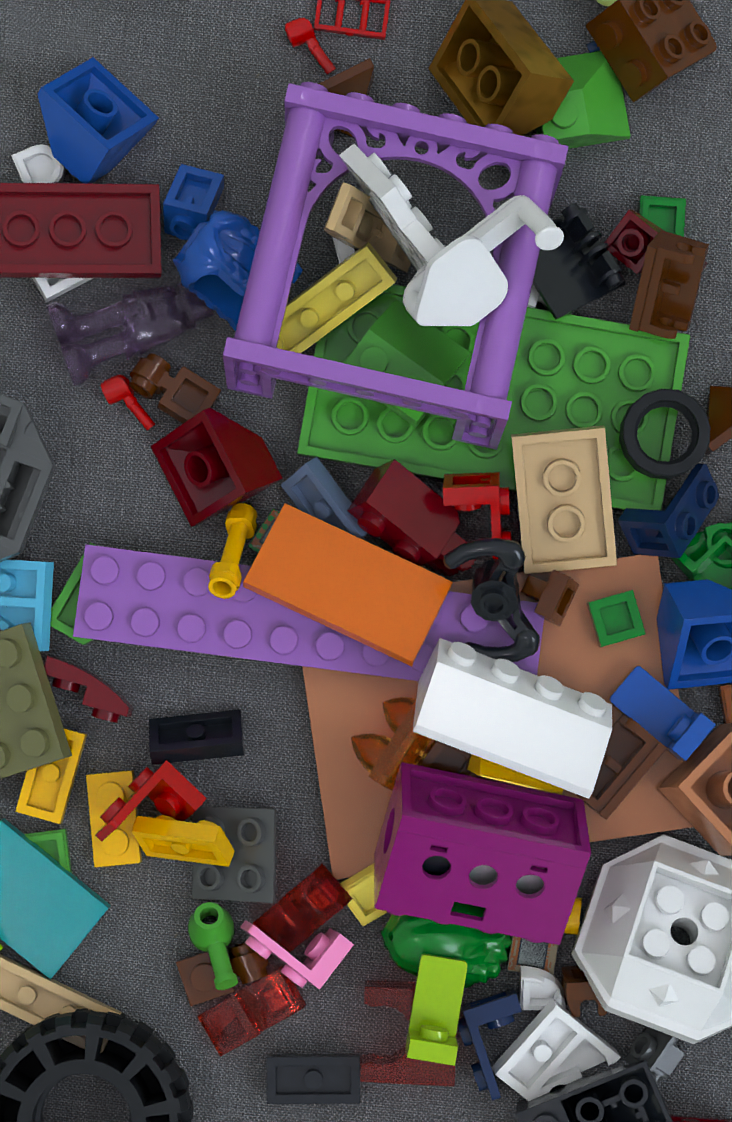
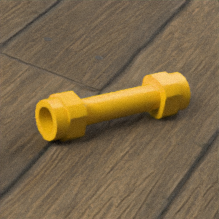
(226, 575)

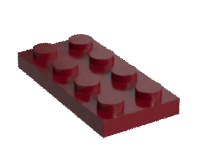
(80, 230)

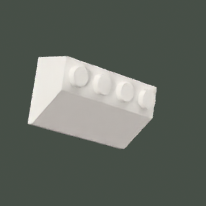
(513, 717)

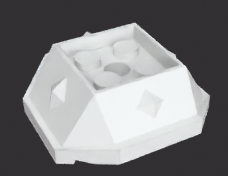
(629, 943)

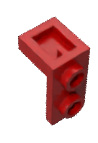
(472, 491)
(165, 787)

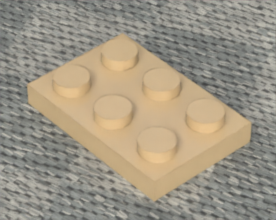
(564, 499)

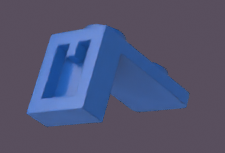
(661, 713)

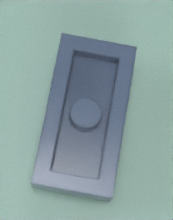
(319, 495)

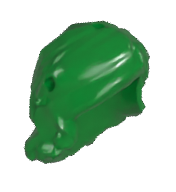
(412, 936)

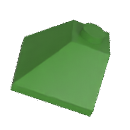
(593, 106)

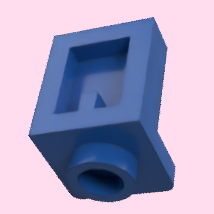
(191, 200)

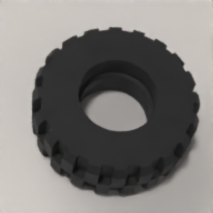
(131, 1062)

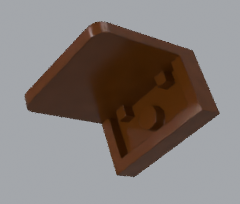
(650, 41)

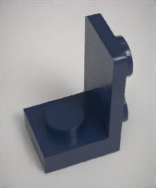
(672, 530)
(496, 1012)

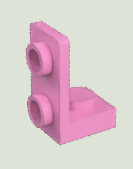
(322, 954)

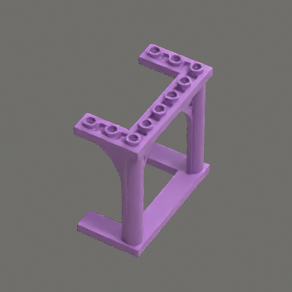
(311, 117)

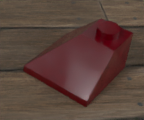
(214, 464)

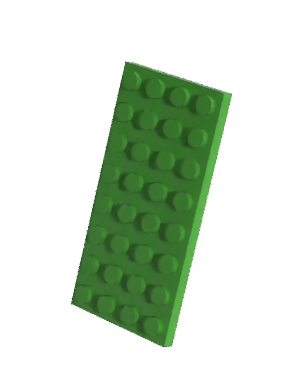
(562, 378)

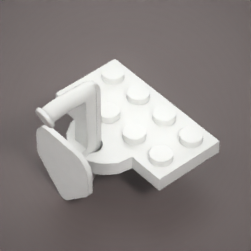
(455, 281)

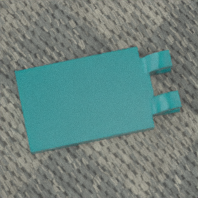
(41, 903)

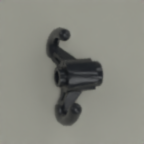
(497, 594)

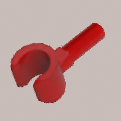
(300, 32)
(118, 389)

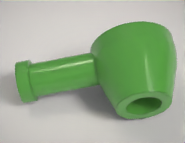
(214, 940)

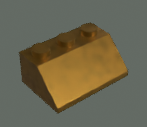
(499, 68)

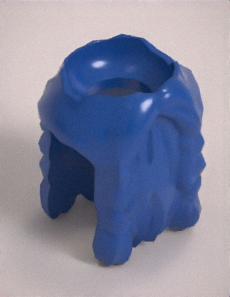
(219, 262)

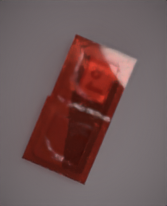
(303, 909)
(251, 1011)

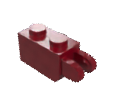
(408, 517)

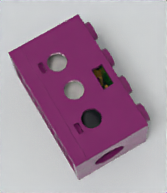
(480, 854)

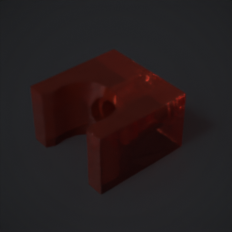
(397, 1067)

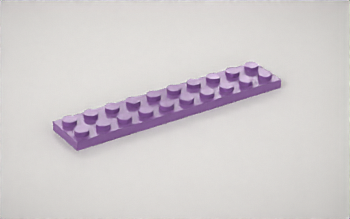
(169, 606)

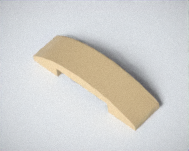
(357, 223)

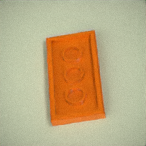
(347, 584)

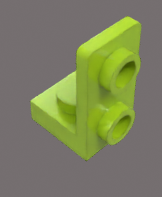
(436, 1009)

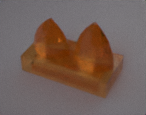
(383, 755)

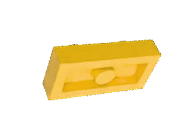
(49, 786)
(182, 840)
(120, 845)

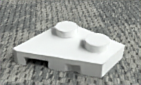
(552, 1053)

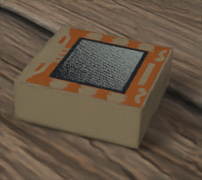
(531, 954)

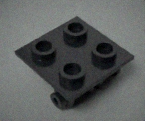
(578, 268)

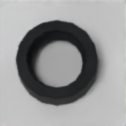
(671, 399)

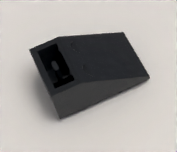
(609, 1096)

